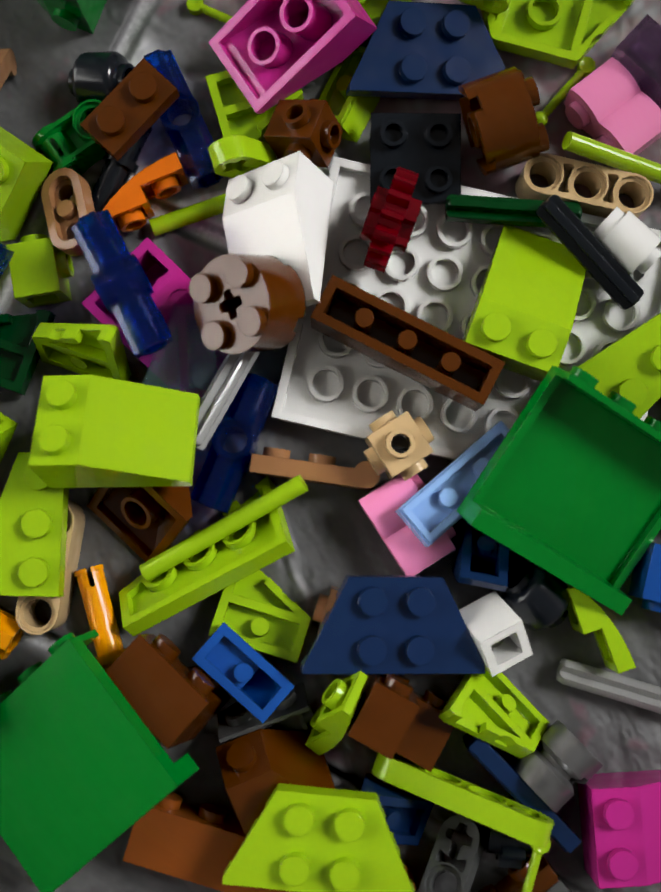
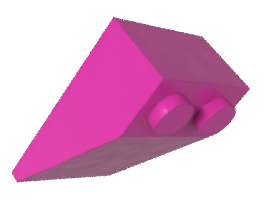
(286, 44)
(622, 828)

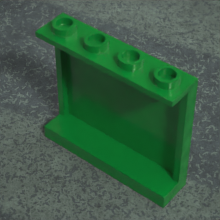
(574, 486)
(75, 764)

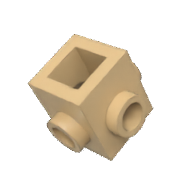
(385, 459)

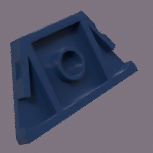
(425, 52)
(393, 629)

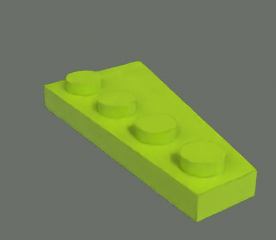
(631, 366)
(208, 572)

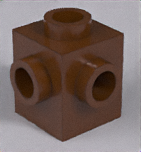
(306, 128)

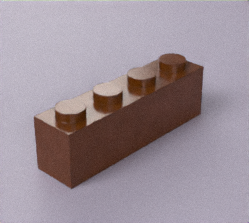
(406, 343)

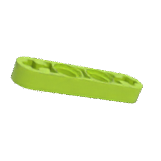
(466, 799)

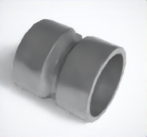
(557, 766)

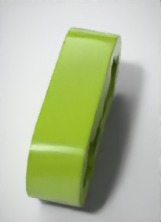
(238, 155)

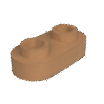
(62, 211)

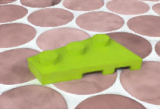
(32, 534)

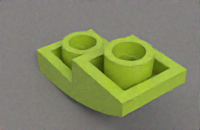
(336, 712)

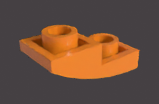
(131, 202)

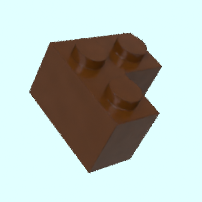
(164, 692)
(400, 721)

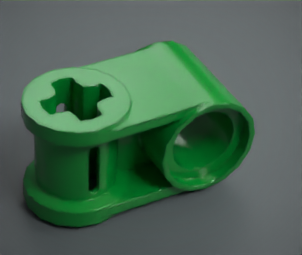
(69, 136)

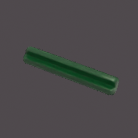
(497, 210)

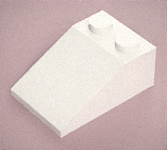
(282, 214)

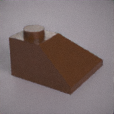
(144, 516)
(262, 760)

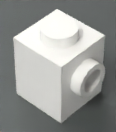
(496, 633)

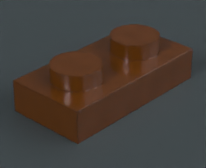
(130, 109)

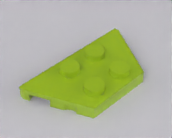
(553, 29)
(320, 844)

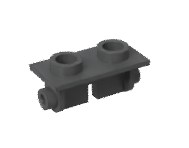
(291, 714)

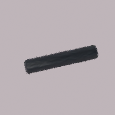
(589, 252)

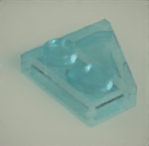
(185, 361)

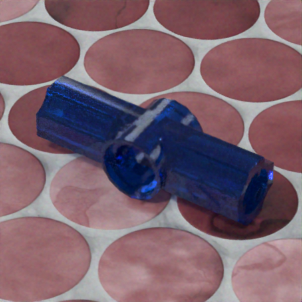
(193, 138)
(121, 283)
(224, 470)

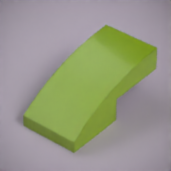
(589, 617)

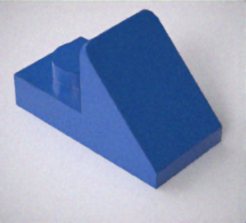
(243, 672)

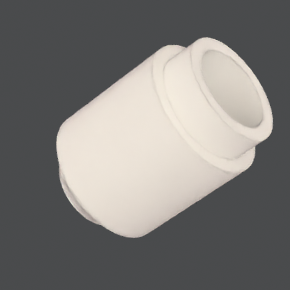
(629, 241)

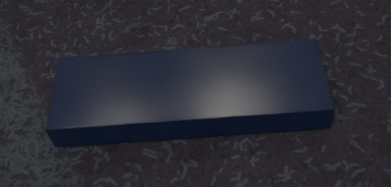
(519, 789)

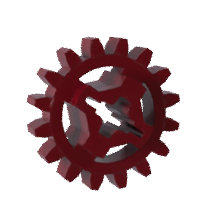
(391, 219)

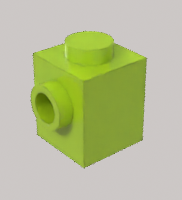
(40, 271)

